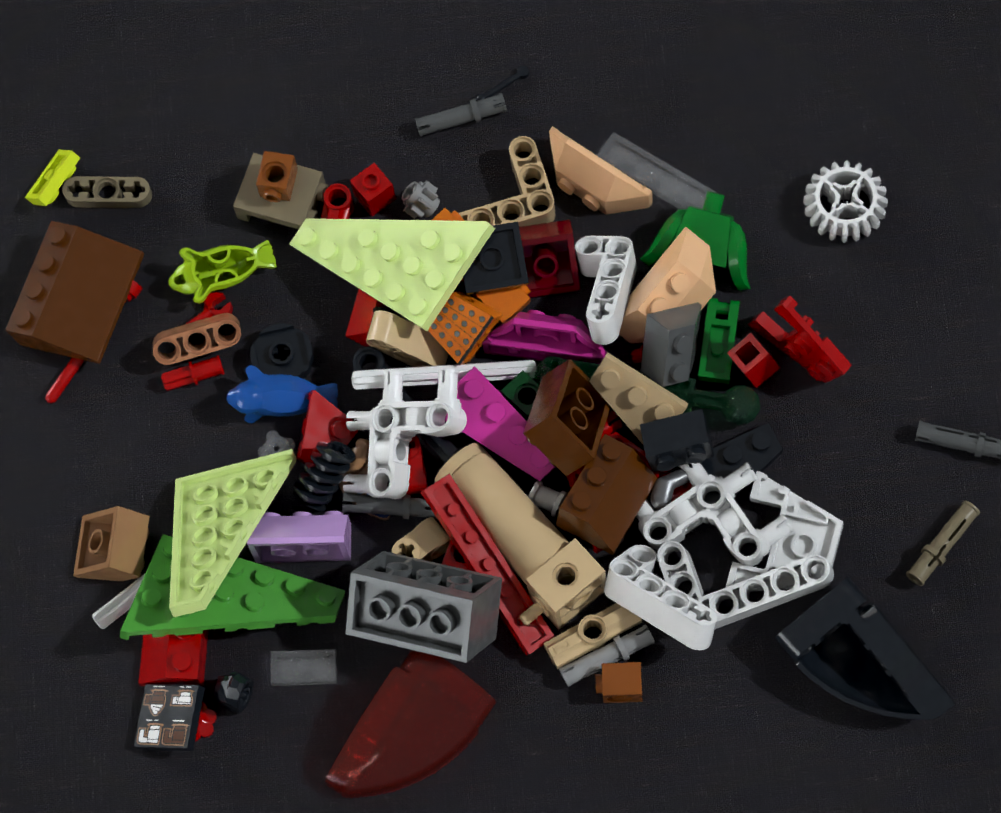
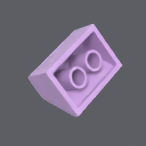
(301, 538)

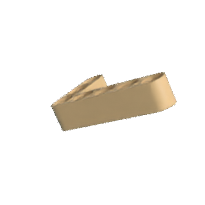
(530, 196)

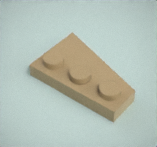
(634, 395)

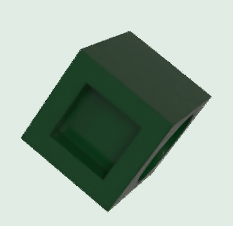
(519, 388)

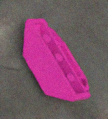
(542, 336)

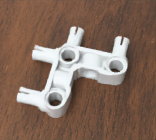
(391, 441)
(691, 511)

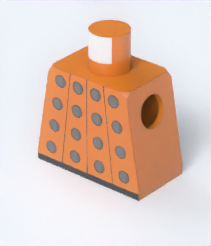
(463, 326)

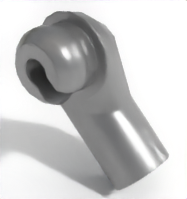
(664, 488)

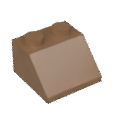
(112, 545)

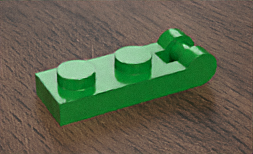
(717, 341)

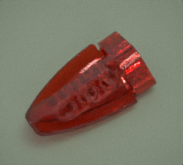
(410, 728)

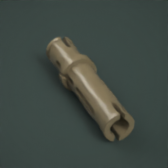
(934, 554)

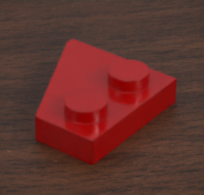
(322, 424)

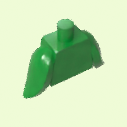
(716, 229)

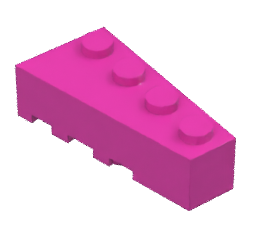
(498, 425)

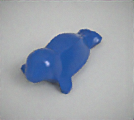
(275, 395)

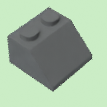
(671, 344)

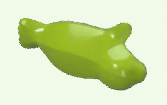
(218, 268)

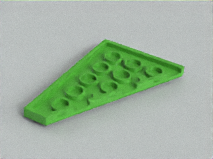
(247, 599)

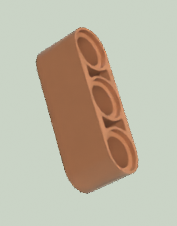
(185, 350)

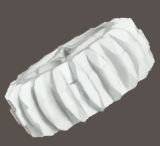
(829, 185)

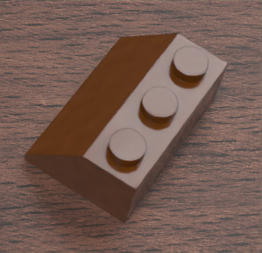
(607, 495)

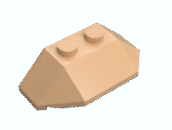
(593, 179)
(677, 279)

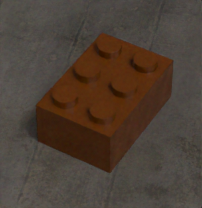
(567, 418)

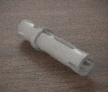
(611, 653)

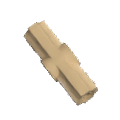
(573, 642)

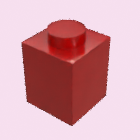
(753, 360)

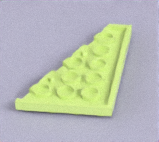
(397, 262)
(215, 520)

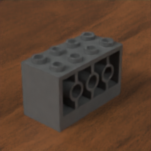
(423, 606)

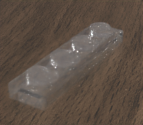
(653, 173)

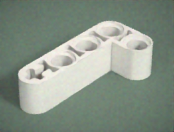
(614, 266)
(637, 589)

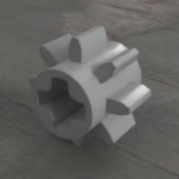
(420, 199)

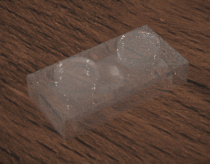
(303, 667)

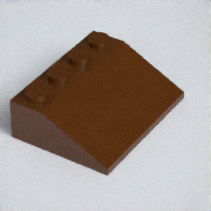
(74, 293)

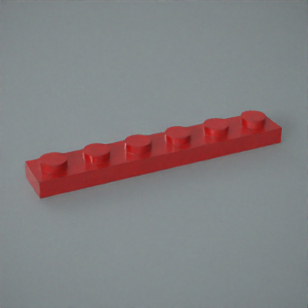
(484, 557)

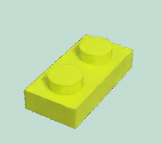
(56, 172)

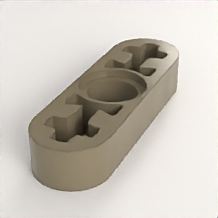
(98, 182)

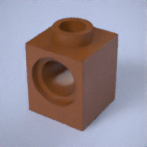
(274, 165)
(620, 682)

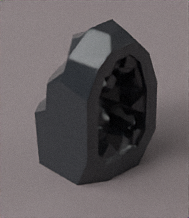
(233, 691)

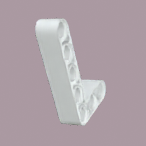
(740, 591)

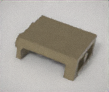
(305, 197)

